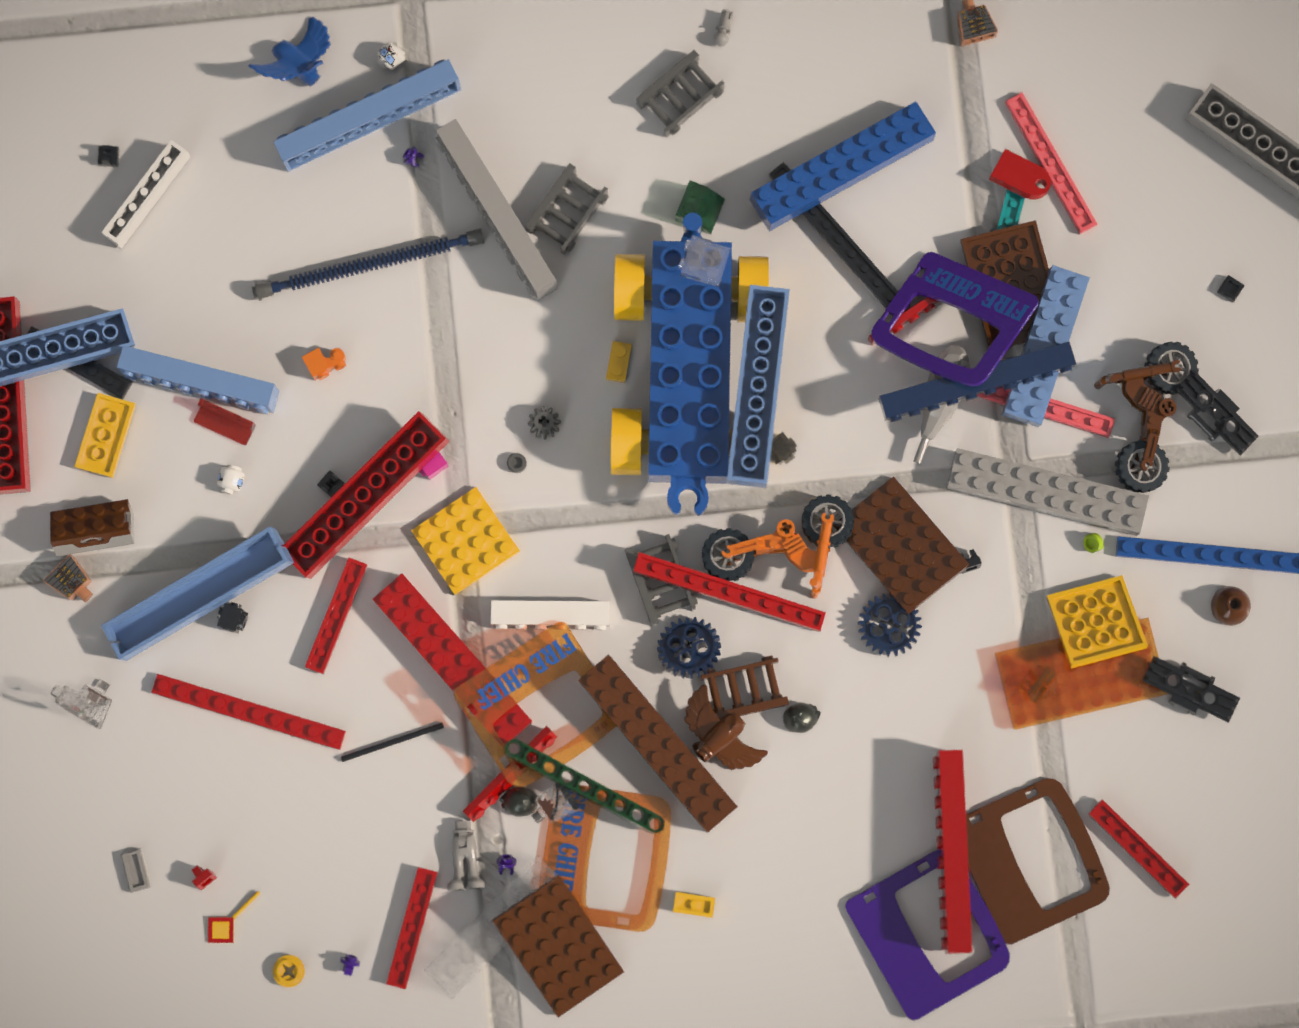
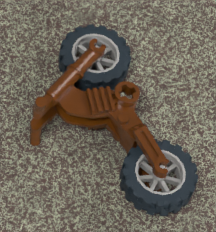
(1153, 411)

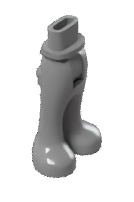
(464, 847)

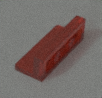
(224, 422)

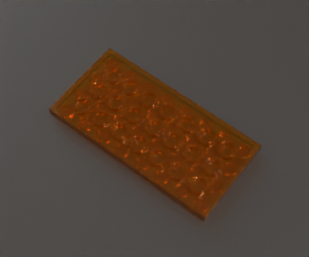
(1078, 689)

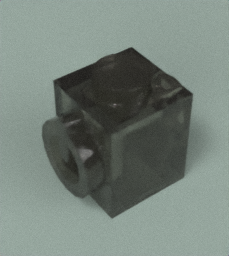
(782, 449)

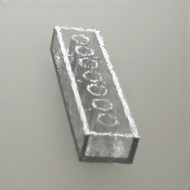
(481, 938)

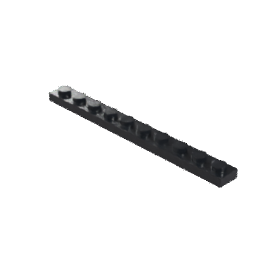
(846, 248)

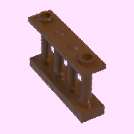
(757, 705)

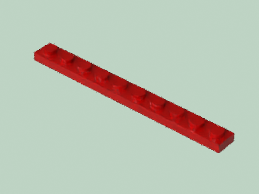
(729, 592)
(248, 711)

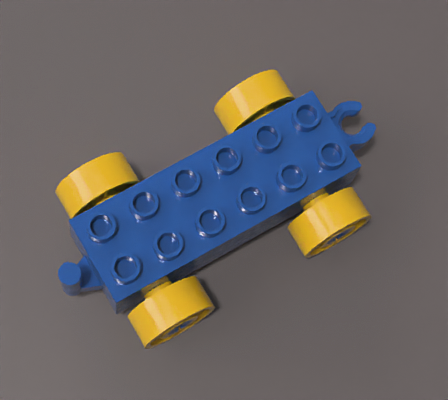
(688, 367)

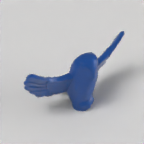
(298, 59)

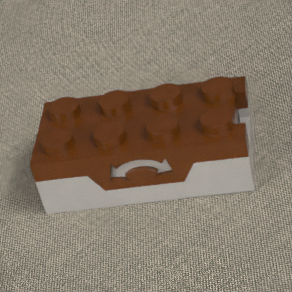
(91, 527)

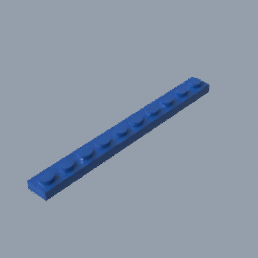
(1207, 555)

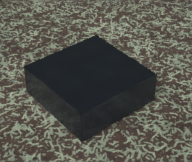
(1230, 288)

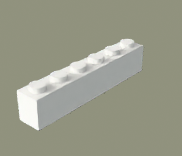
(146, 194)
(547, 613)

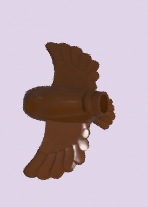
(719, 735)

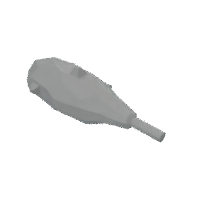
(934, 420)

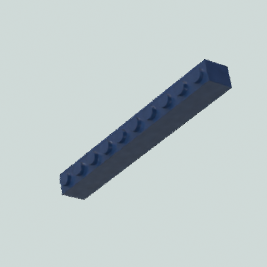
(1006, 375)

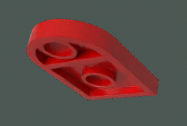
(1021, 176)

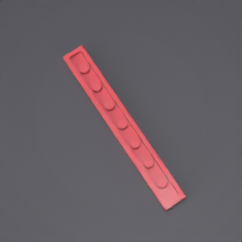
(1050, 161)
(1065, 414)

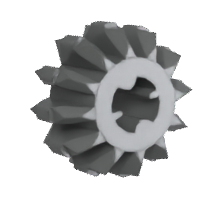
(549, 418)

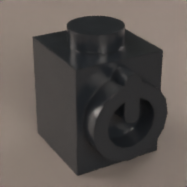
(232, 617)

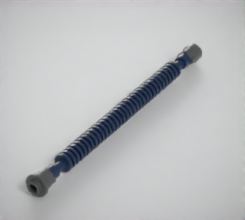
(268, 288)

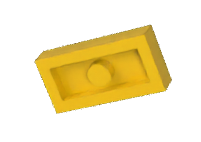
(618, 361)
(694, 904)

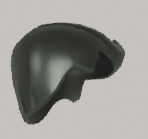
(801, 717)
(519, 801)

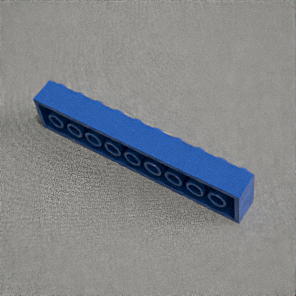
(842, 166)

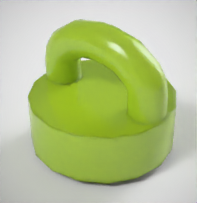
(1093, 542)

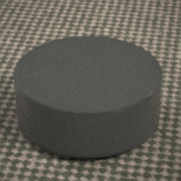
(516, 463)

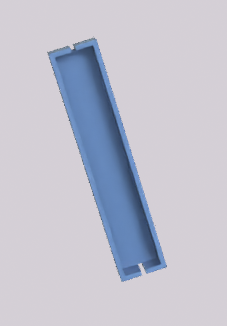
(197, 594)

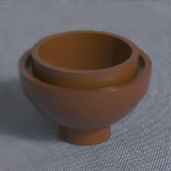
(1224, 612)

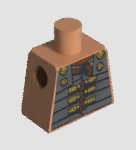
(975, 24)
(70, 579)

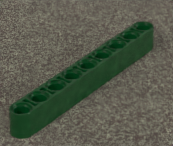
(594, 787)

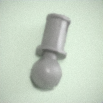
(721, 37)

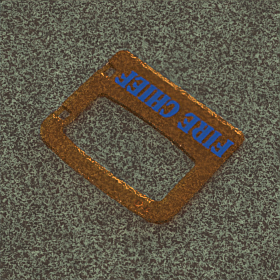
(515, 678)
(569, 851)

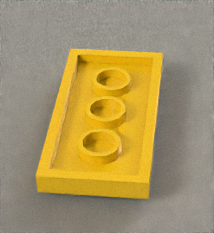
(105, 435)

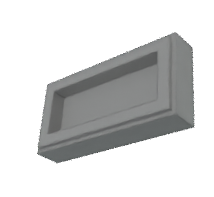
(135, 870)

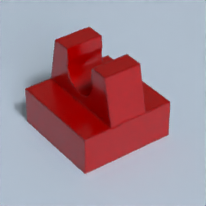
(203, 878)

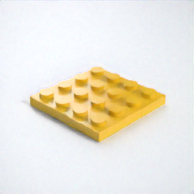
(465, 540)
(1096, 621)

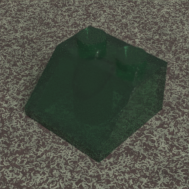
(702, 201)

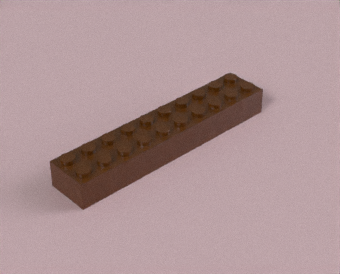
(657, 743)

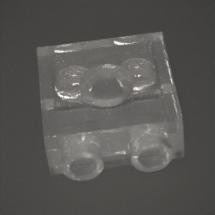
(704, 261)

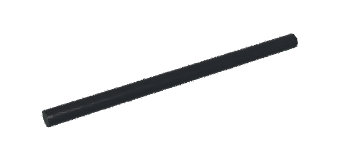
(392, 742)

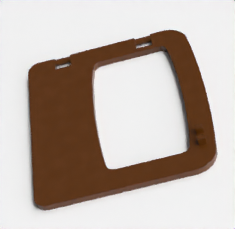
(1001, 879)

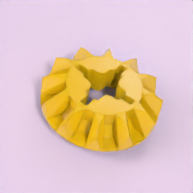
(279, 970)

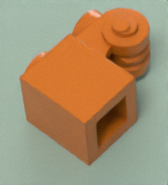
(321, 366)

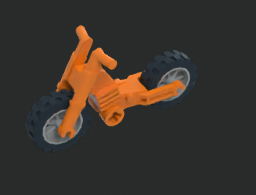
(779, 542)

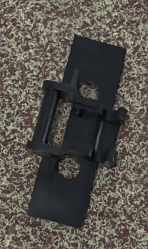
(1220, 408)
(1188, 694)

